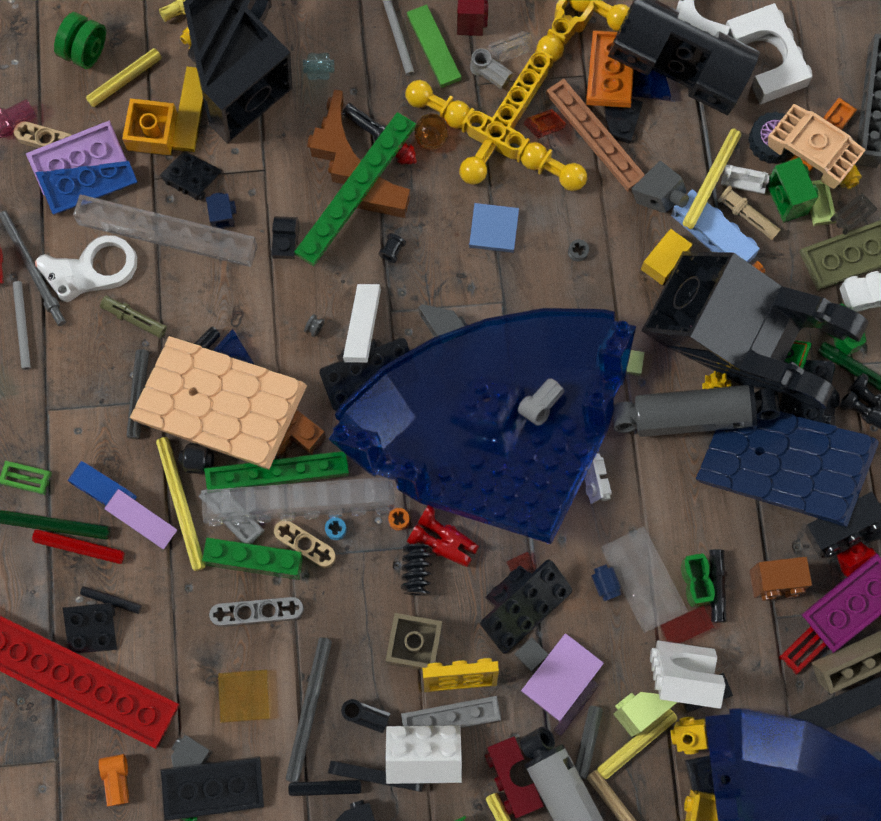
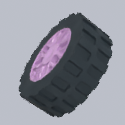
(759, 138)

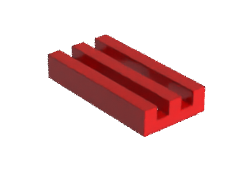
(790, 662)

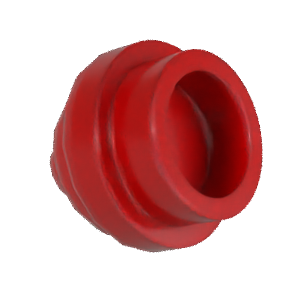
(406, 155)

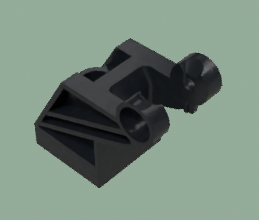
(236, 61)
(745, 323)

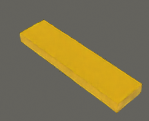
(189, 113)

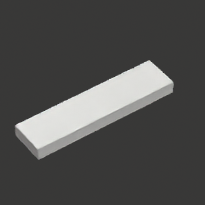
(362, 323)

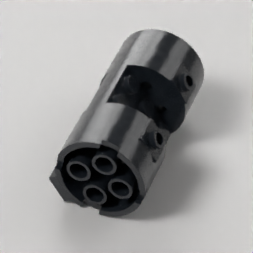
(707, 64)

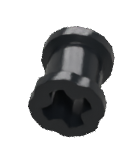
(392, 248)

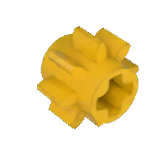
(716, 380)

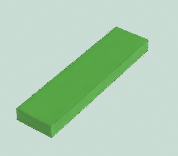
(434, 46)

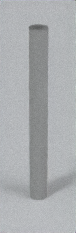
(398, 37)
(21, 325)

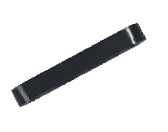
(368, 775)

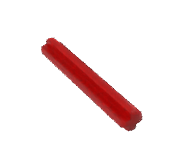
(78, 546)

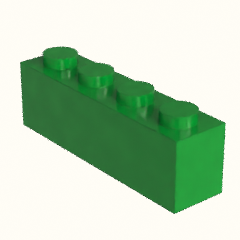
(252, 558)

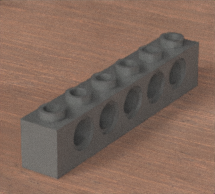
(870, 118)

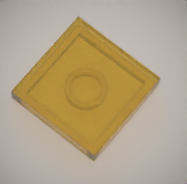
(243, 696)

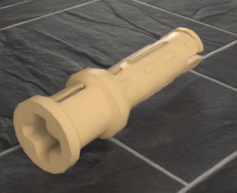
(740, 206)

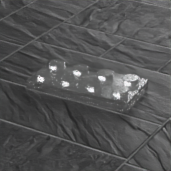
(644, 579)

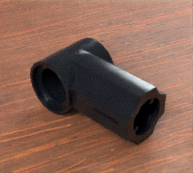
(368, 716)

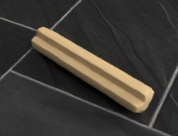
(609, 797)

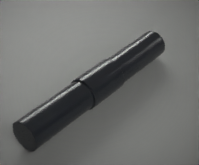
(108, 598)

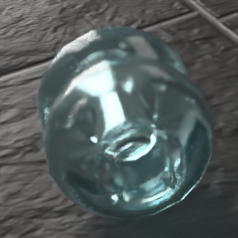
(318, 66)

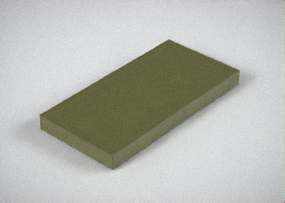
(844, 256)

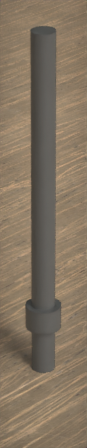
(50, 303)

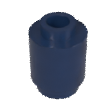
(606, 582)

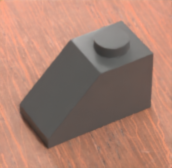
(440, 320)
(189, 752)

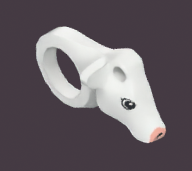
(75, 276)

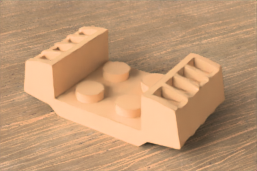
(816, 143)

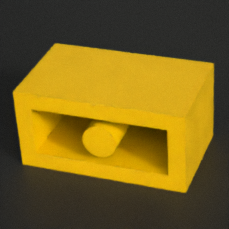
(665, 256)

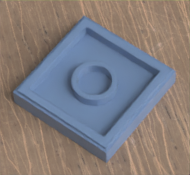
(494, 227)

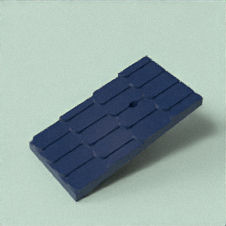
(792, 465)

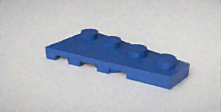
(65, 185)

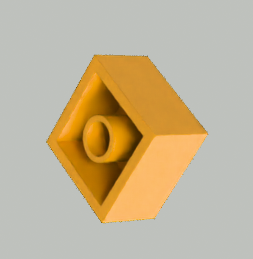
(150, 126)

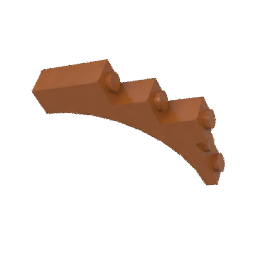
(331, 144)

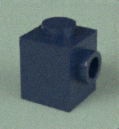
(221, 210)

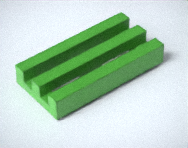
(44, 483)

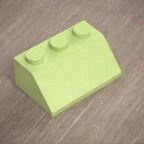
(640, 711)

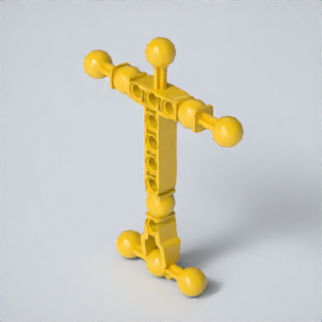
(533, 154)

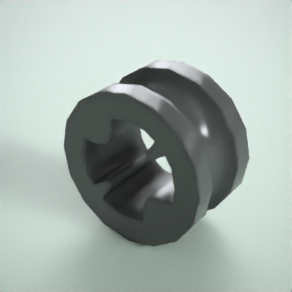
(581, 244)
(314, 325)

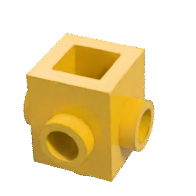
(698, 735)

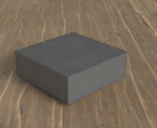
(531, 654)

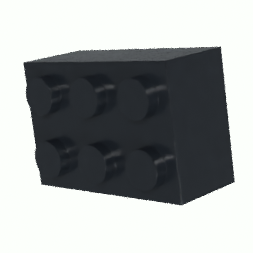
(829, 537)

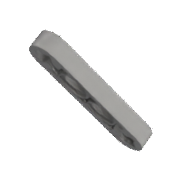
(256, 611)

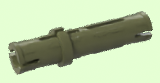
(110, 305)

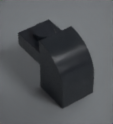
(285, 237)

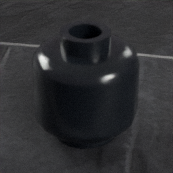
(196, 458)

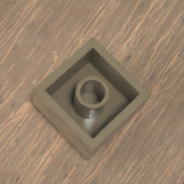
(413, 641)

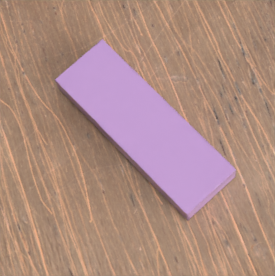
(140, 519)

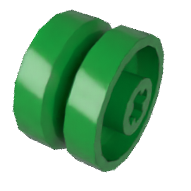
(80, 40)

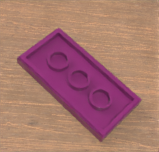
(848, 606)

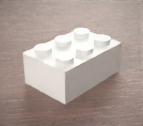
(423, 754)

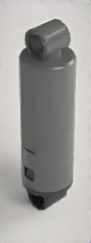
(696, 410)

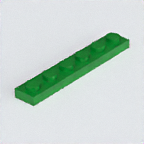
(281, 471)

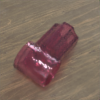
(14, 115)

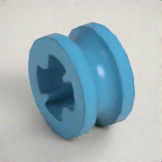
(340, 535)

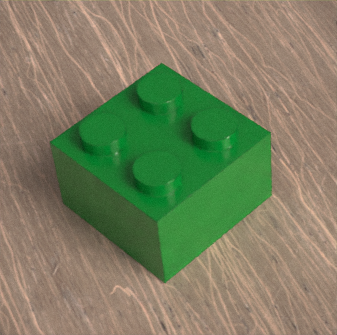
(792, 189)

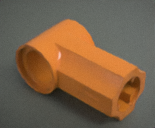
(113, 773)

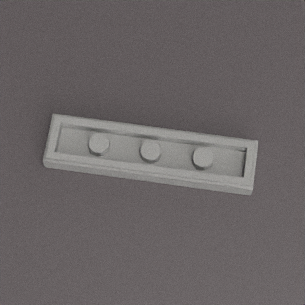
(463, 714)

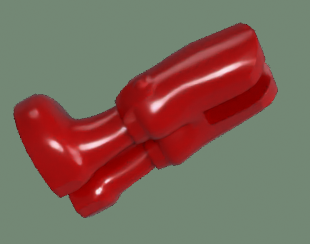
(450, 541)

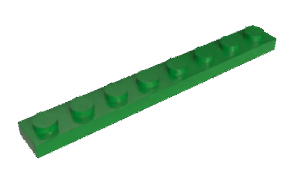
(355, 189)

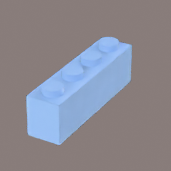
(716, 231)

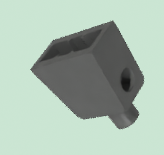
(661, 189)

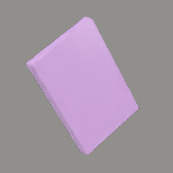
(562, 677)

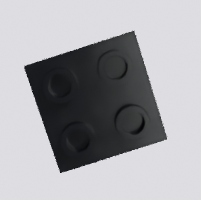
(190, 175)
(90, 628)

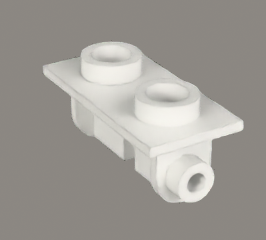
(745, 179)
(596, 487)

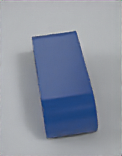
(96, 484)

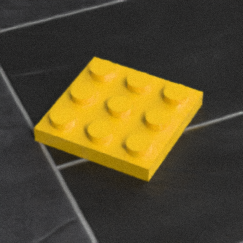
(460, 675)

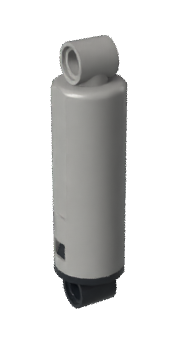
(557, 778)

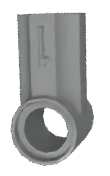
(491, 69)
(537, 406)

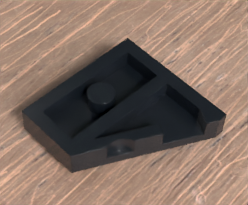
(623, 120)

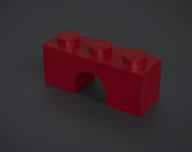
(519, 799)

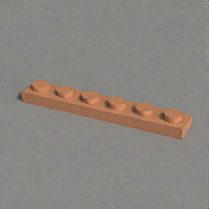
(595, 134)

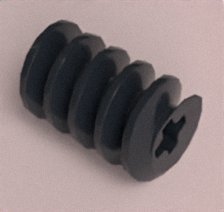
(415, 569)

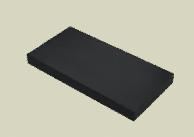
(211, 788)

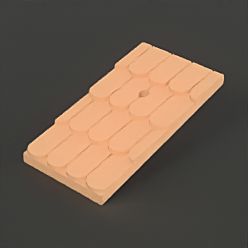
(219, 402)

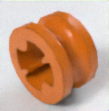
(405, 517)

